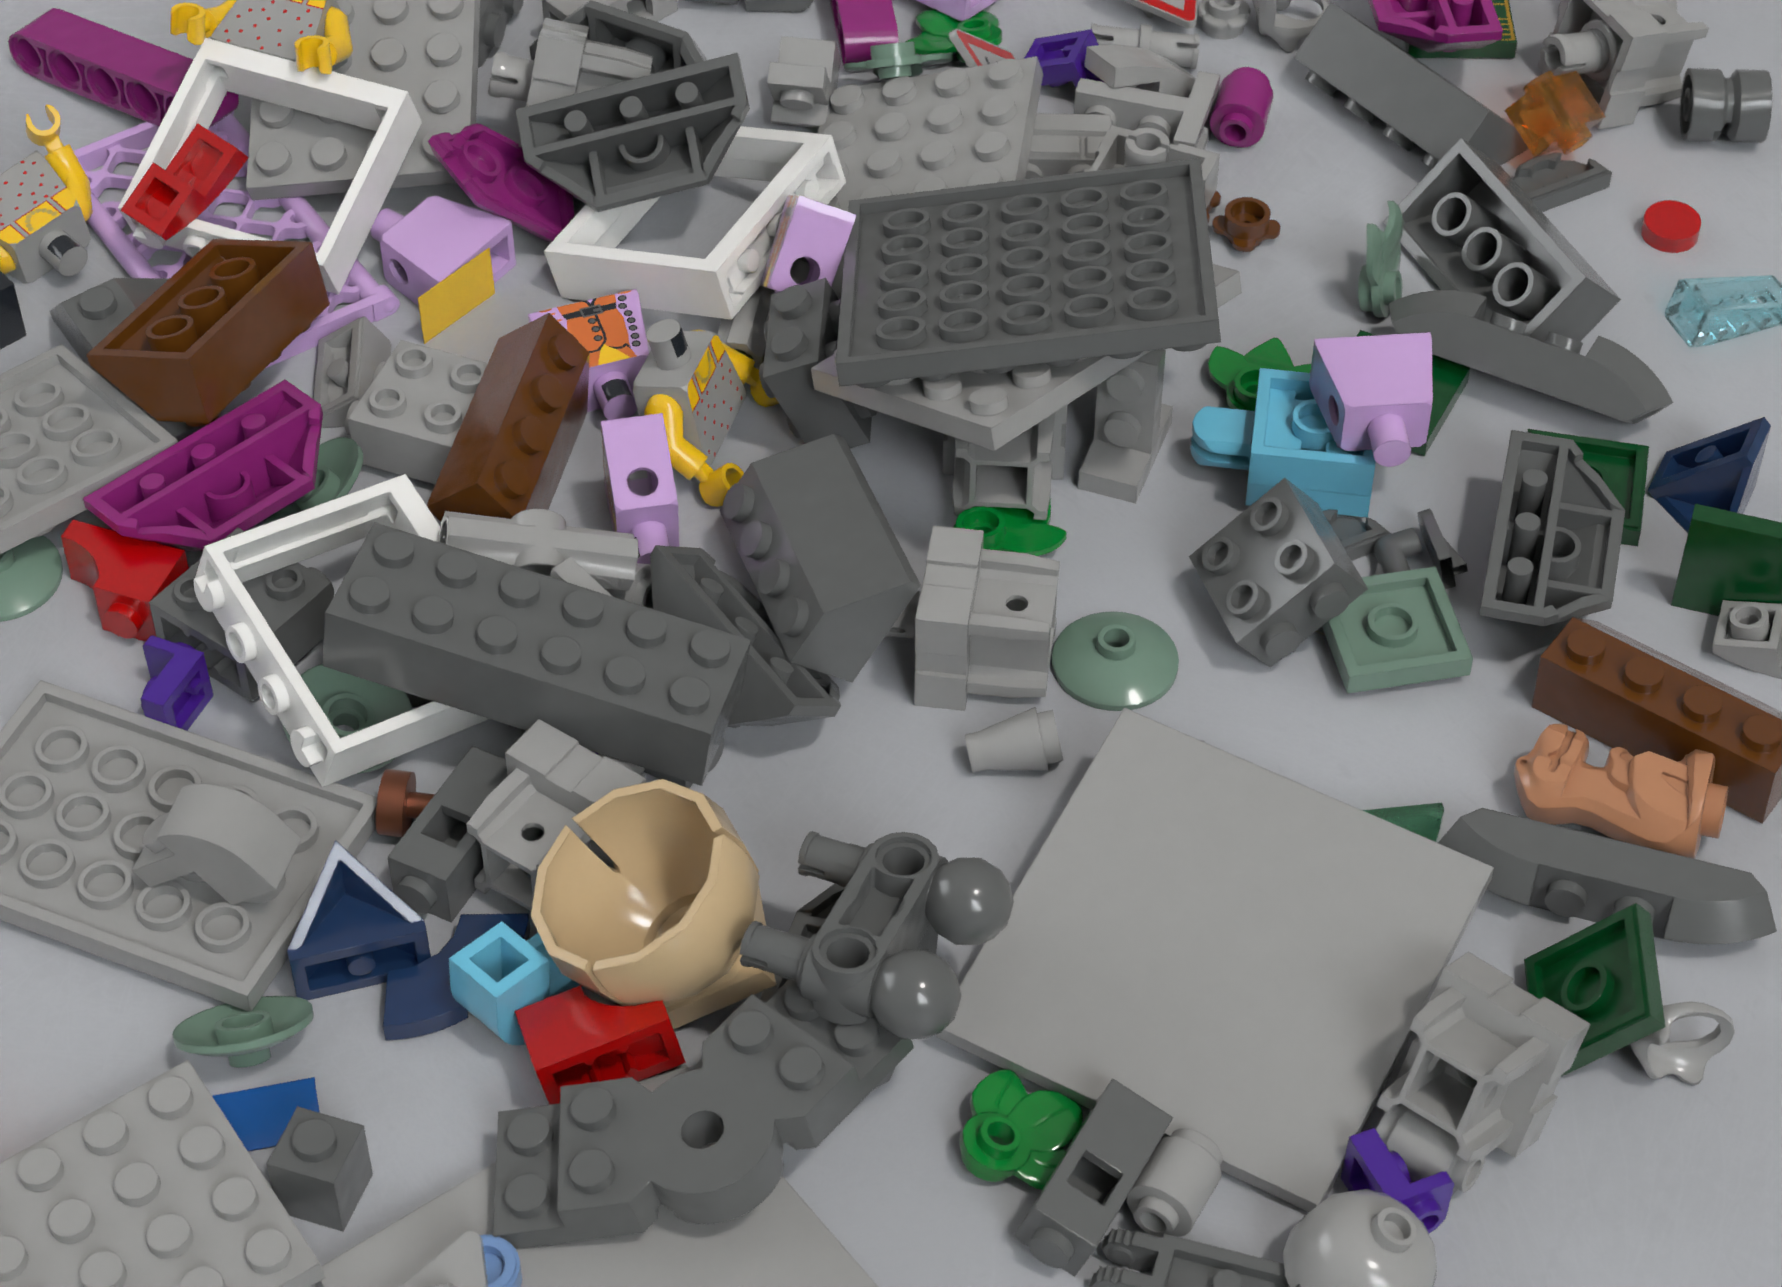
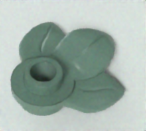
(897, 61)
(1380, 277)

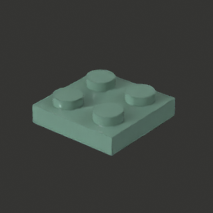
(1398, 633)

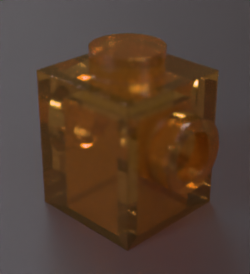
(1555, 113)

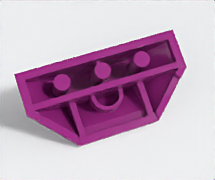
(1439, 23)
(219, 475)

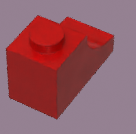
(122, 575)
(589, 1041)

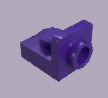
(1063, 57)
(177, 684)
(1375, 1168)

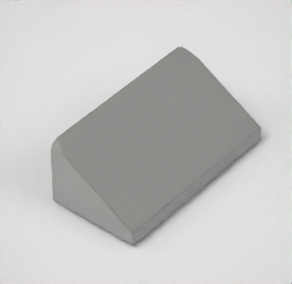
(347, 367)

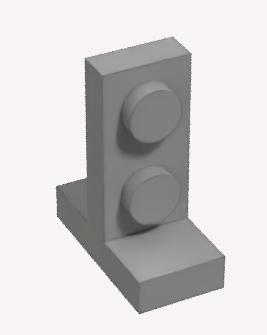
(1132, 108)
(1127, 429)

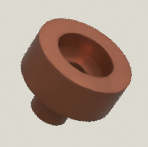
(398, 802)

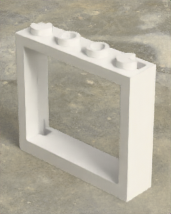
(273, 79)
(592, 267)
(252, 642)

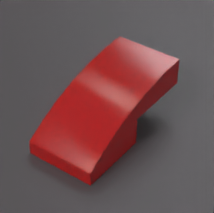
(194, 178)

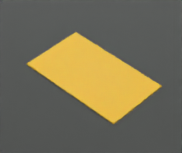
(456, 295)

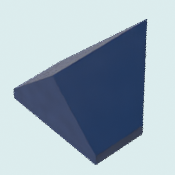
(1711, 472)
(352, 931)

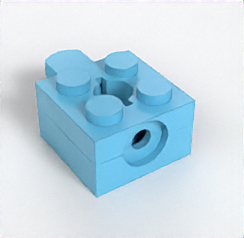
(1286, 441)

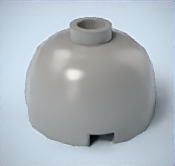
(1360, 1242)

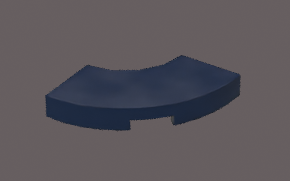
(421, 996)

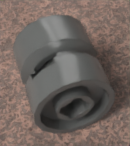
(1725, 105)

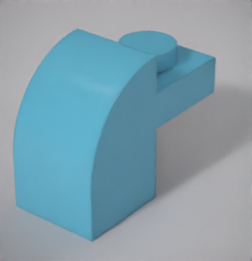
(503, 975)

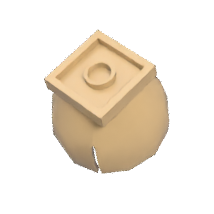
(667, 911)

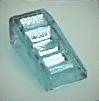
(1724, 308)

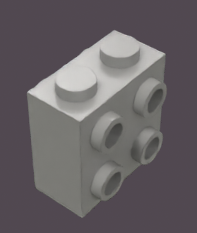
(414, 410)

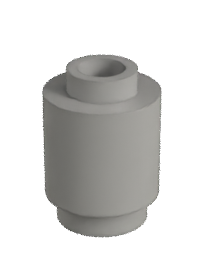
(1427, 1148)
(1176, 1183)

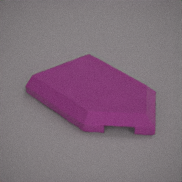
(500, 181)

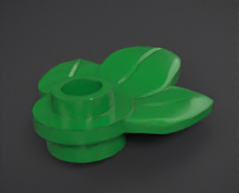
(937, 26)
(1241, 373)
(1013, 529)
(1017, 1130)

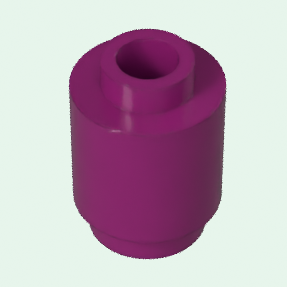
(1242, 107)

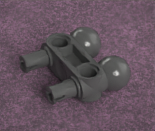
(866, 949)

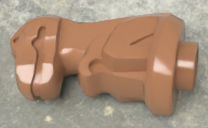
(1629, 799)

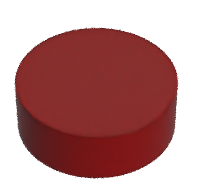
(1671, 226)

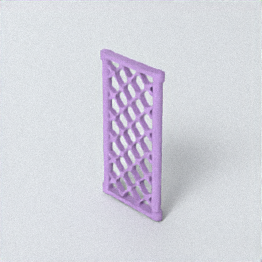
(297, 222)

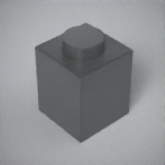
(320, 1168)

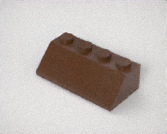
(213, 327)
(517, 425)
(1659, 705)

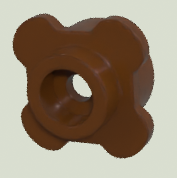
(1246, 223)

